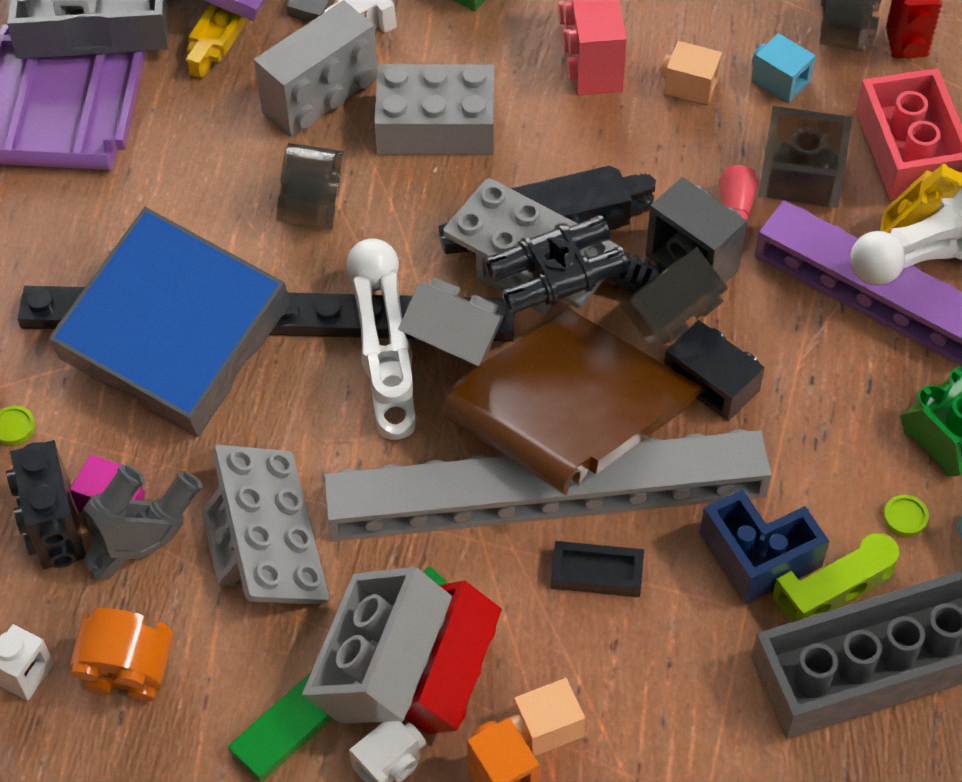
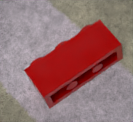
(454, 660)

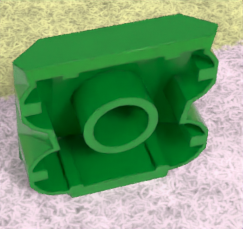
(937, 422)

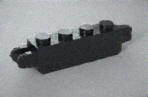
(585, 197)

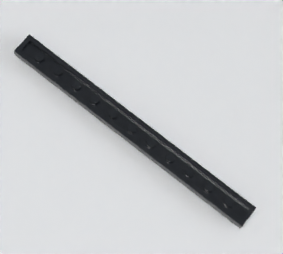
(306, 315)

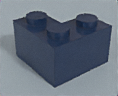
(759, 552)

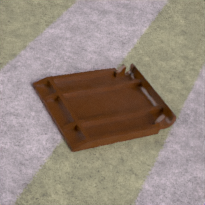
(568, 399)

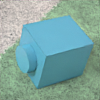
(782, 67)

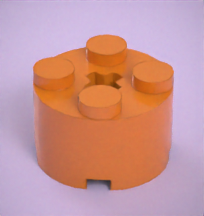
(121, 653)

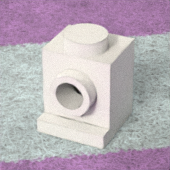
(17, 653)
(387, 752)

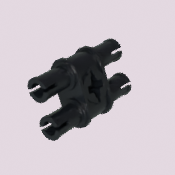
(556, 264)

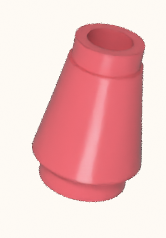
(738, 188)

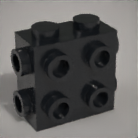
(45, 505)

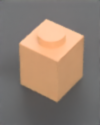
(691, 72)
(548, 717)

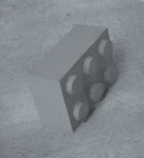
(317, 68)
(435, 109)
(450, 321)
(378, 646)

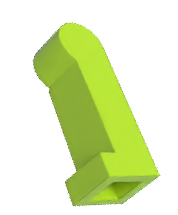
(838, 582)

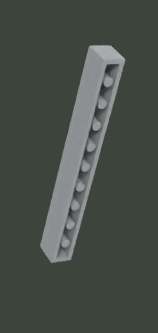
(502, 492)

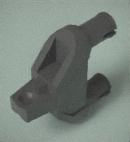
(133, 527)

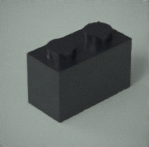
(722, 369)

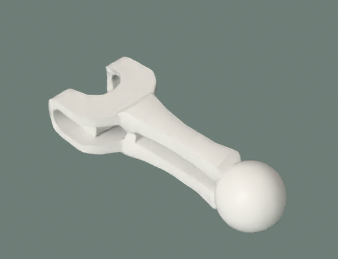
(882, 256)
(374, 267)

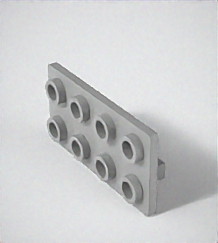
(497, 220)
(262, 528)

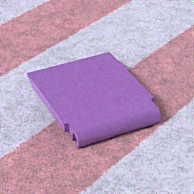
(66, 107)

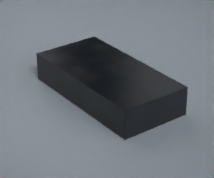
(597, 568)

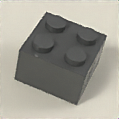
(691, 219)

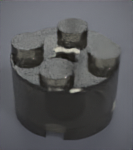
(849, 24)
(309, 186)

